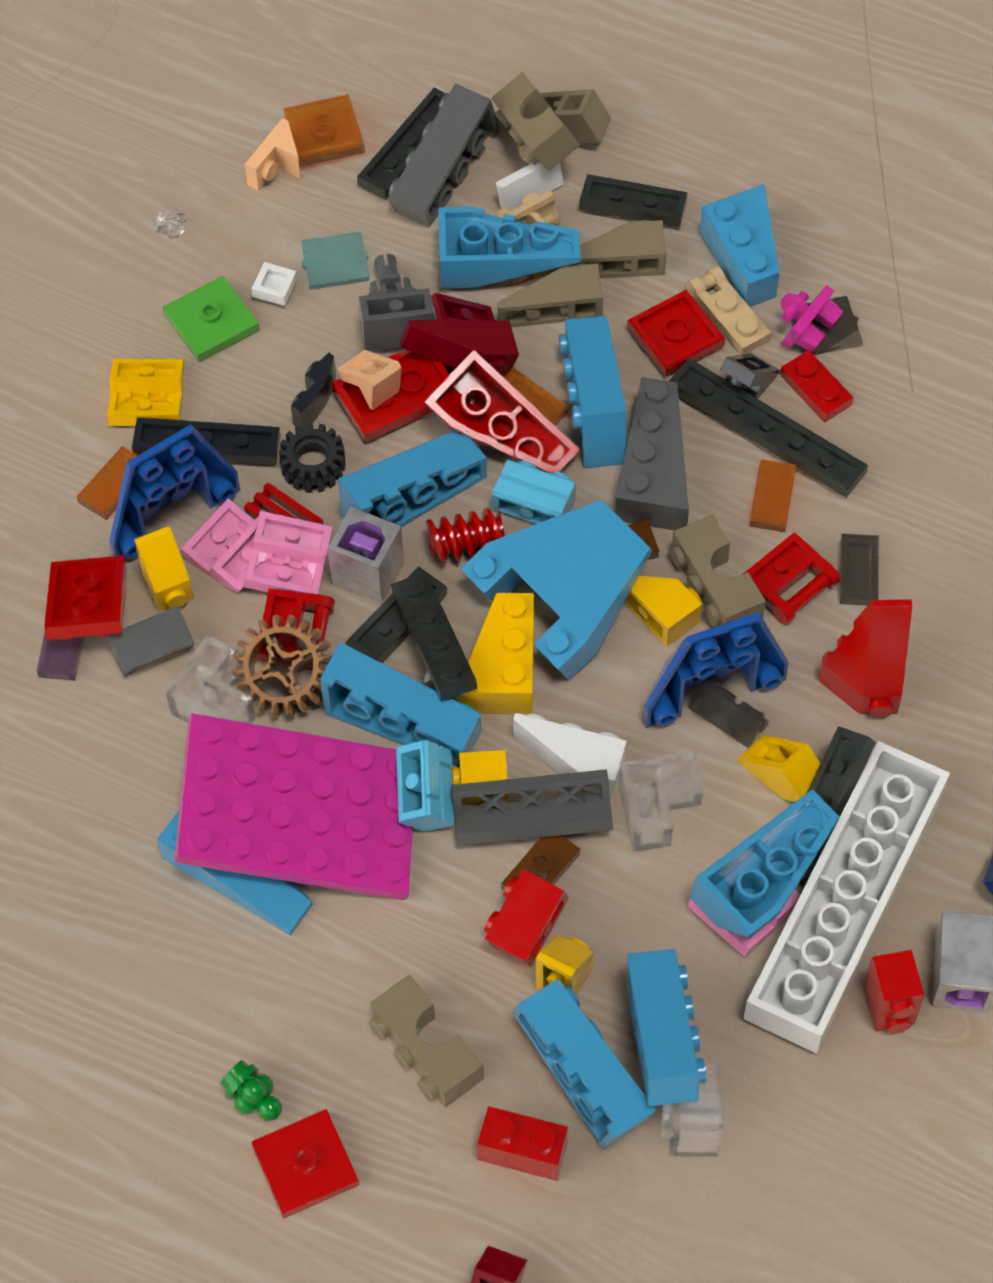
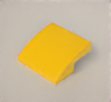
(145, 390)

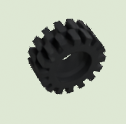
(312, 440)

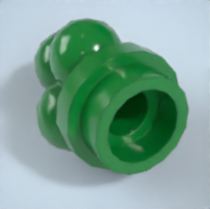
(251, 1091)

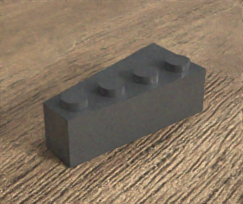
(444, 154)
(654, 465)

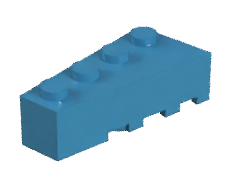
(594, 390)
(663, 1028)
(583, 1063)

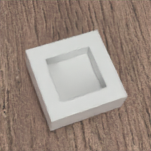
(274, 284)

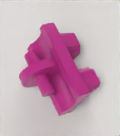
(803, 331)

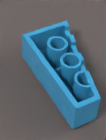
(415, 479)
(395, 705)

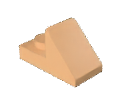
(273, 153)
(374, 375)

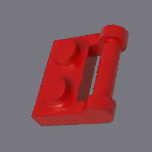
(783, 568)
(294, 603)

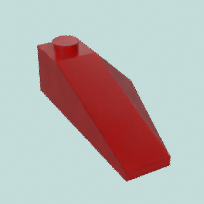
(493, 412)
(871, 660)

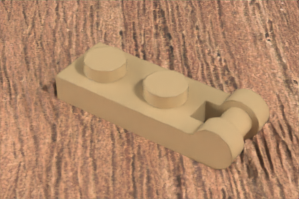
(728, 311)

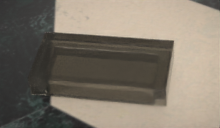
(859, 569)

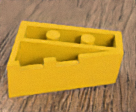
(504, 658)

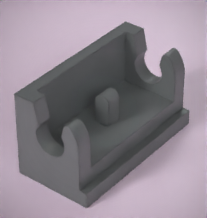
(150, 640)

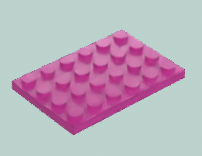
(292, 808)

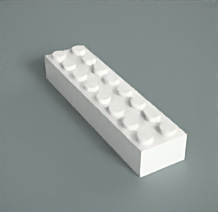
(846, 897)

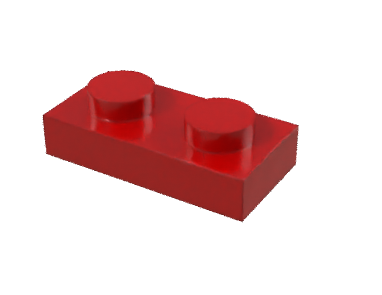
(816, 386)

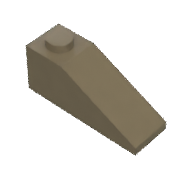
(580, 112)
(628, 250)
(560, 296)

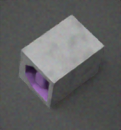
(366, 555)
(963, 962)

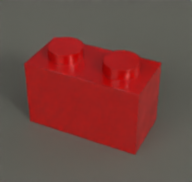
(525, 917)
(894, 991)
(522, 1143)

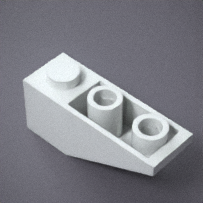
(571, 748)

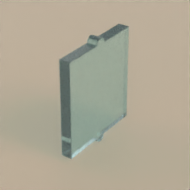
(335, 260)

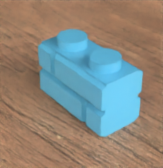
(531, 493)
(425, 786)

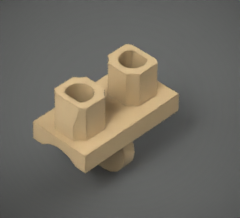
(534, 209)

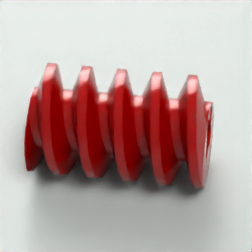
(462, 534)

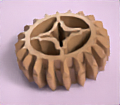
(267, 673)

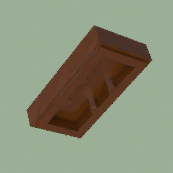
(546, 859)

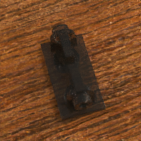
(719, 708)

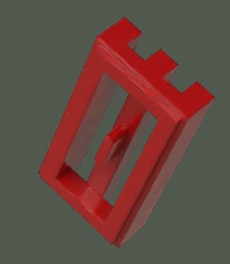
(283, 500)

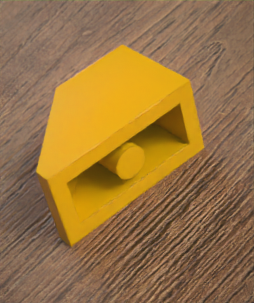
(164, 569)
(665, 606)
(781, 765)
(564, 960)

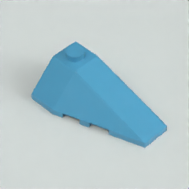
(492, 249)

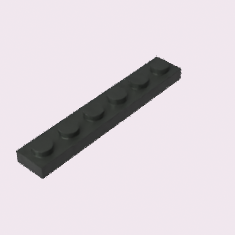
(769, 428)

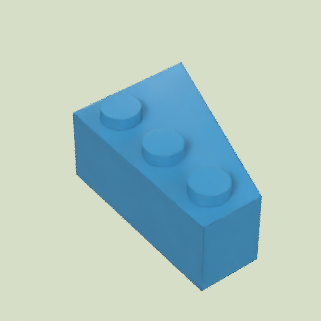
(743, 243)

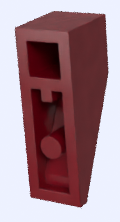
(454, 340)

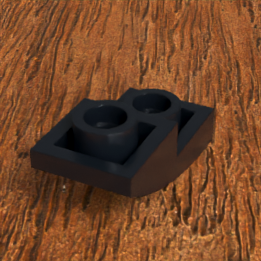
(310, 403)

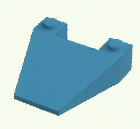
(578, 566)

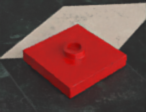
(675, 332)
(305, 1163)

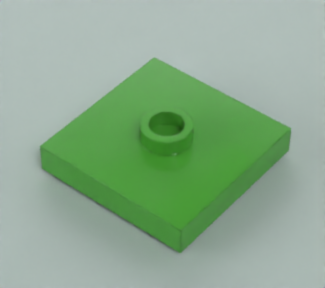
(211, 318)

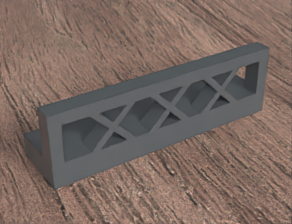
(532, 814)

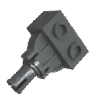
(388, 311)

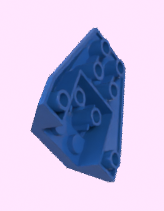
(167, 476)
(716, 652)

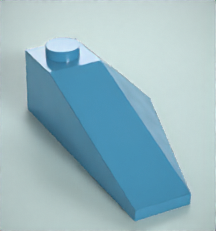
(761, 873)
(271, 899)

